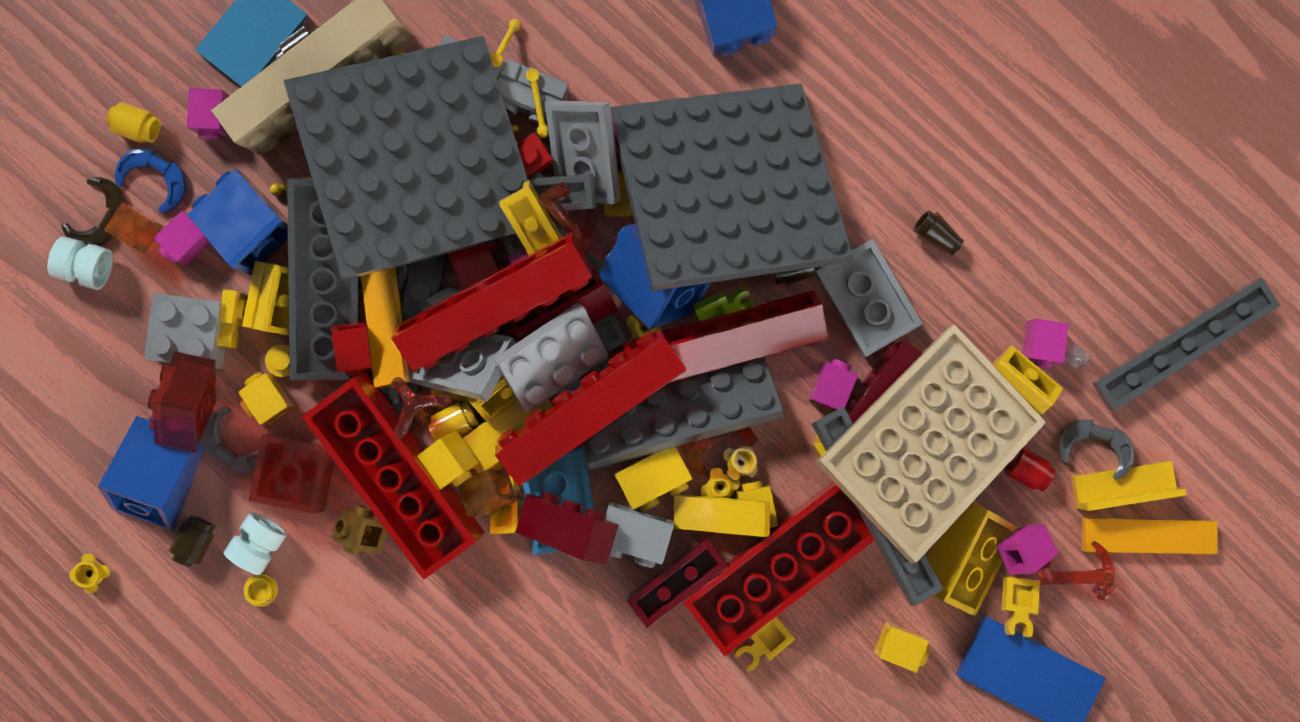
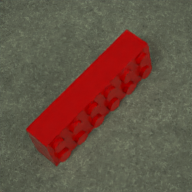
(421, 518)
(780, 568)

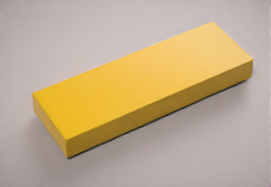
(722, 515)

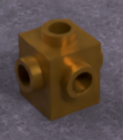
(359, 531)

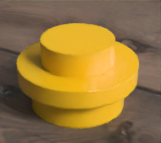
(278, 360)
(260, 590)

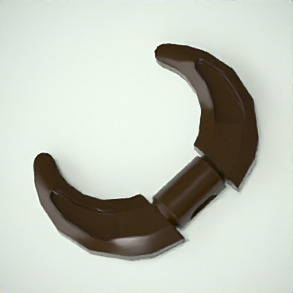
(95, 235)

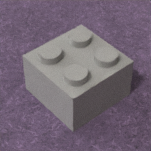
(184, 327)
(639, 534)

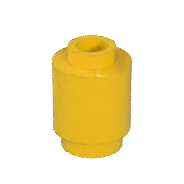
(133, 123)
(456, 417)

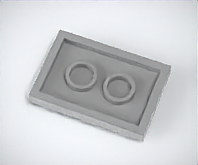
(584, 144)
(869, 299)
(551, 357)
(467, 372)

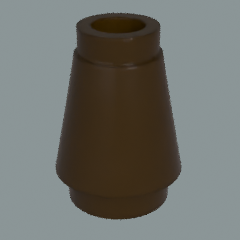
(937, 232)

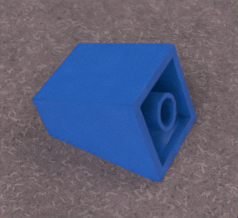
(736, 23)
(240, 221)
(628, 279)
(149, 478)

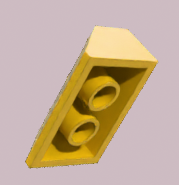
(968, 557)

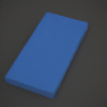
(1029, 674)

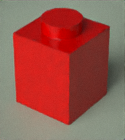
(351, 348)

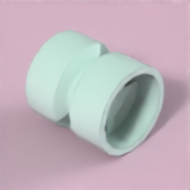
(73, 260)
(252, 547)

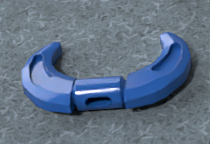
(173, 174)

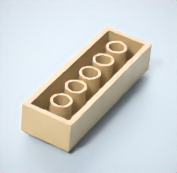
(357, 34)

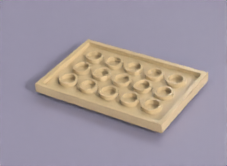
(931, 443)

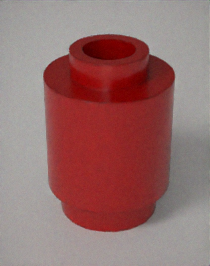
(1030, 470)

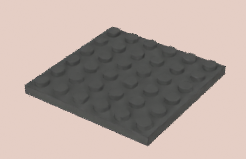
(408, 154)
(728, 186)

